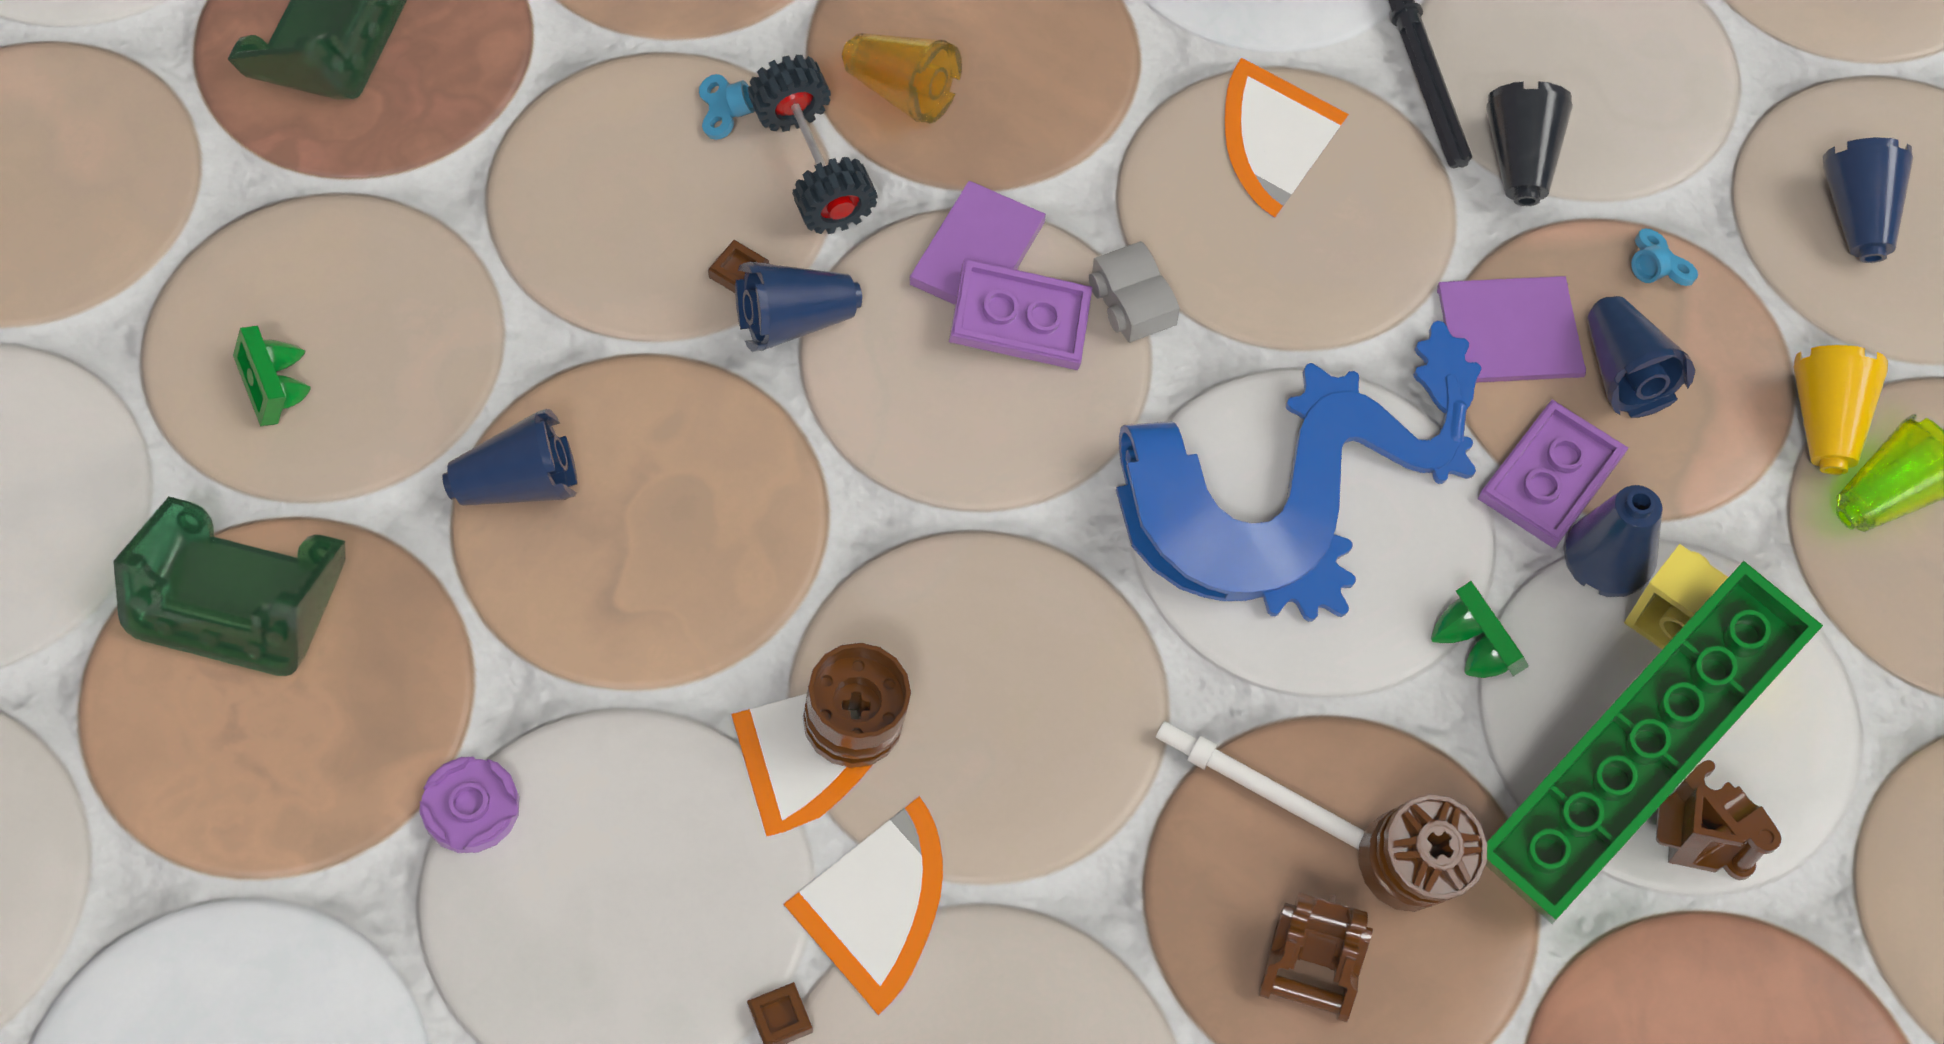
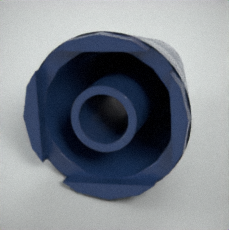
(1869, 193)
(791, 302)
(1636, 359)
(515, 466)
(1617, 543)

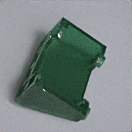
(321, 46)
(223, 596)

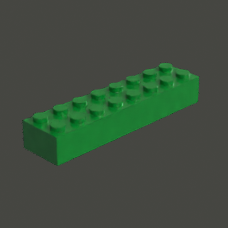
(1648, 741)

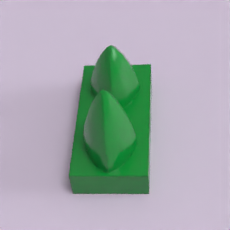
(258, 364)
(1470, 617)

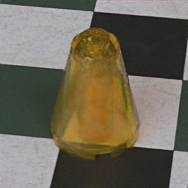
(906, 71)

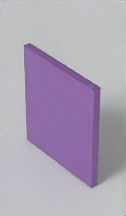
(1515, 327)

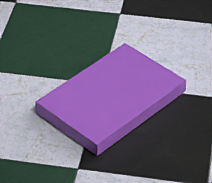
(977, 228)
(1020, 314)
(1553, 473)

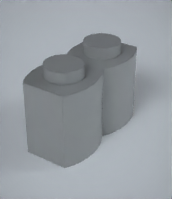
(1134, 292)

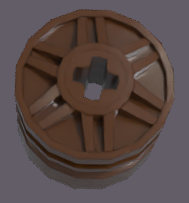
(860, 680)
(1398, 860)

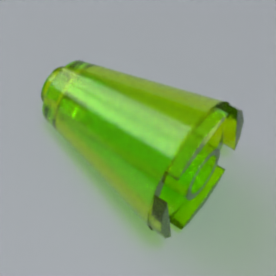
(1897, 478)

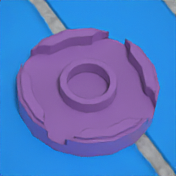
(469, 805)

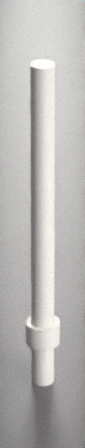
(1204, 753)

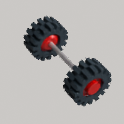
(836, 191)

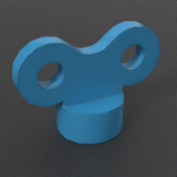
(724, 104)
(1657, 260)

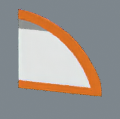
(1274, 133)
(784, 769)
(878, 904)

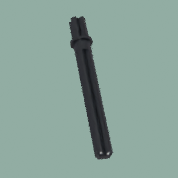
(1407, 16)

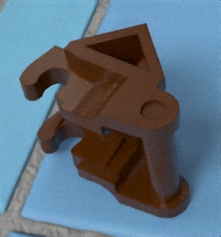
(1711, 826)
(1322, 935)

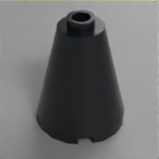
(1528, 136)

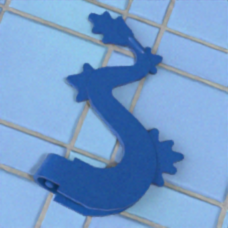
(1295, 554)

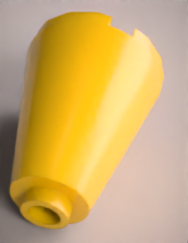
(1837, 402)

